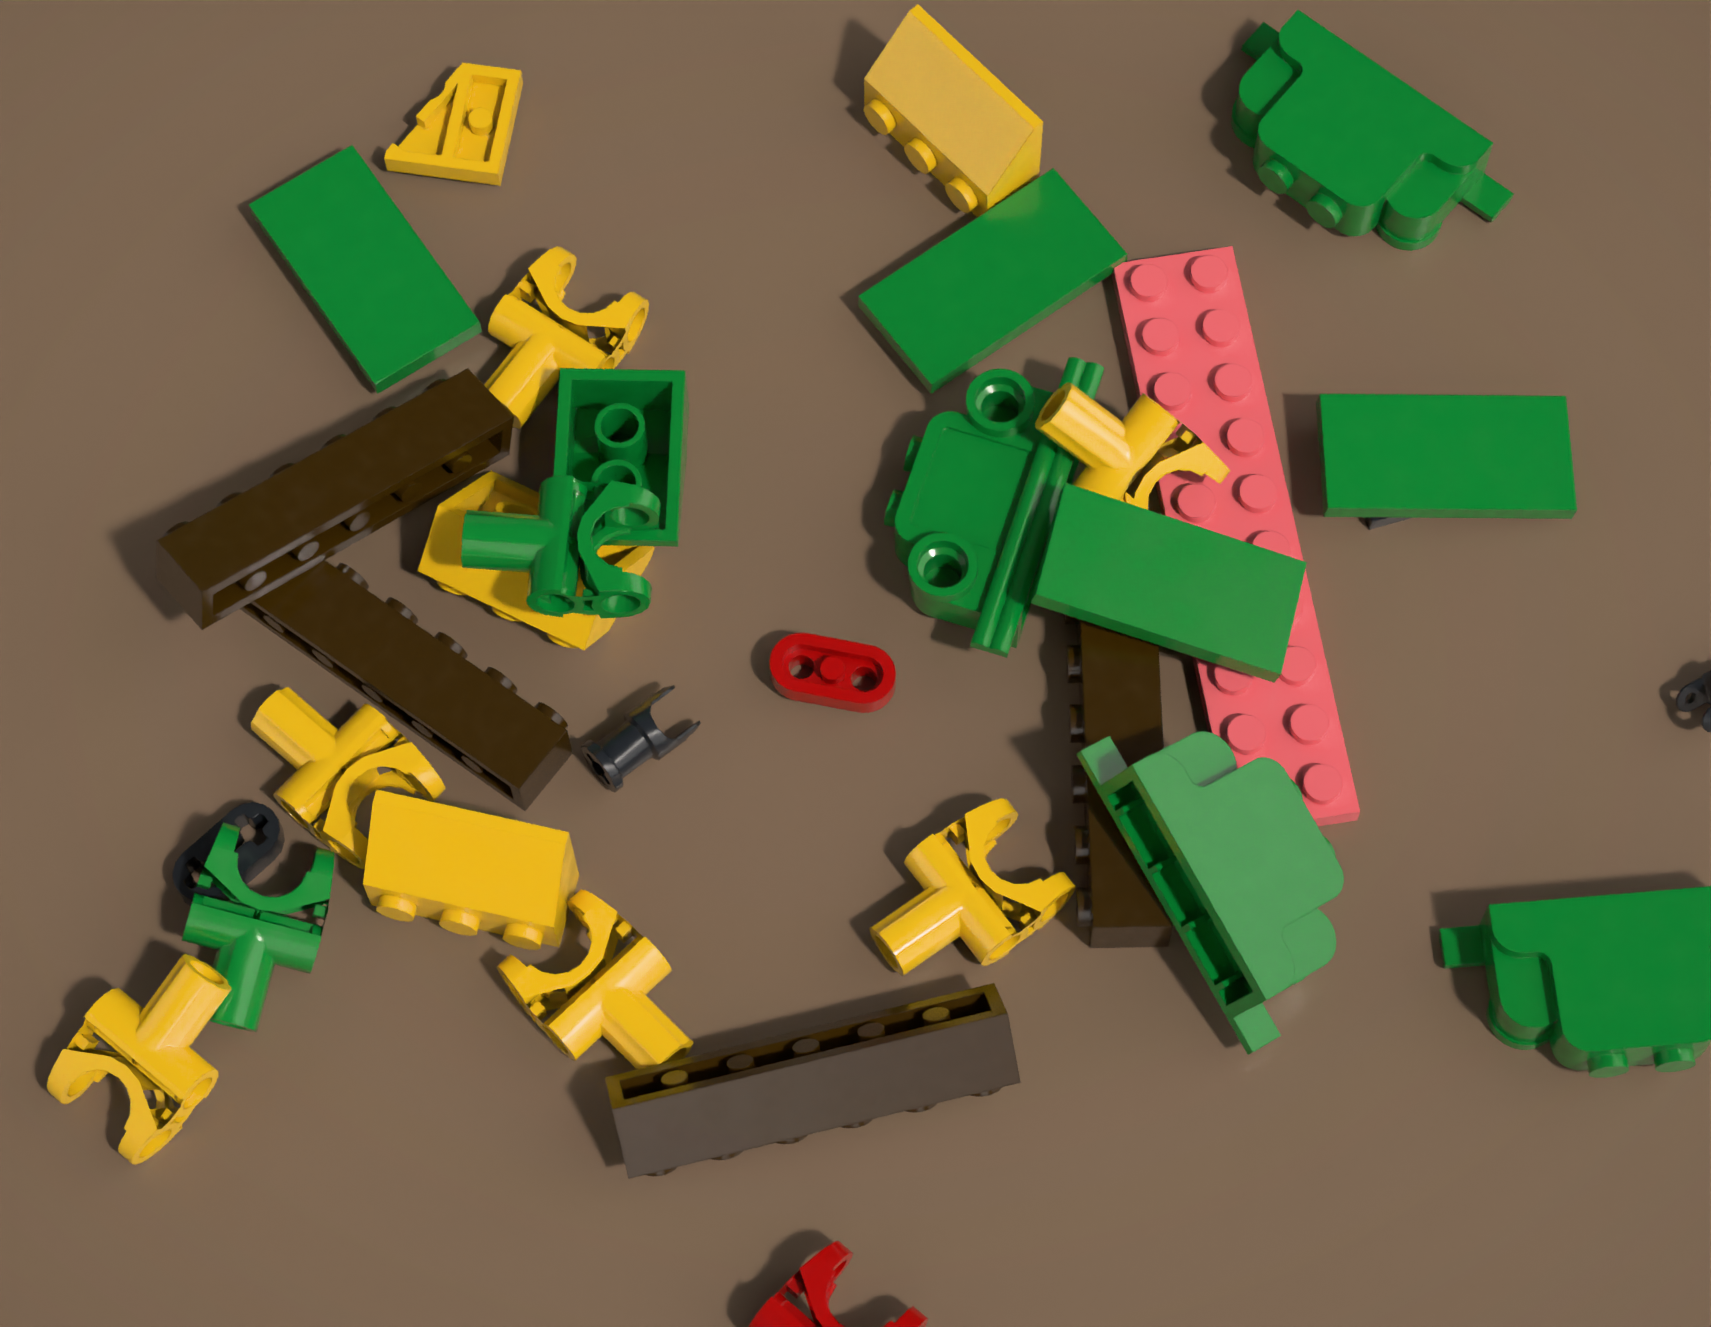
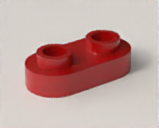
(835, 668)

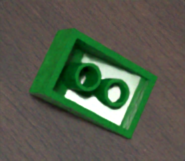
(627, 431)

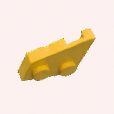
(463, 129)

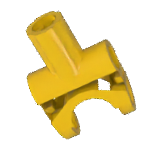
(556, 336)
(1125, 454)
(339, 767)
(966, 899)
(602, 992)
(151, 1054)

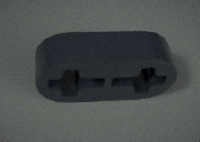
(251, 858)

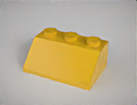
(952, 115)
(508, 589)
(469, 870)

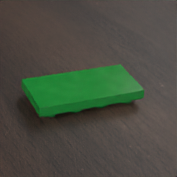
(365, 269)
(992, 280)
(1445, 456)
(1169, 582)

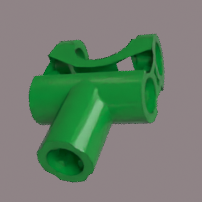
(554, 539)
(252, 930)

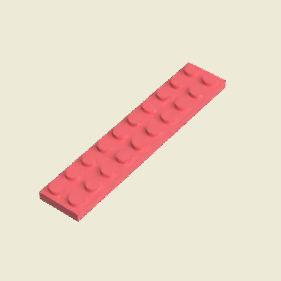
(1200, 363)

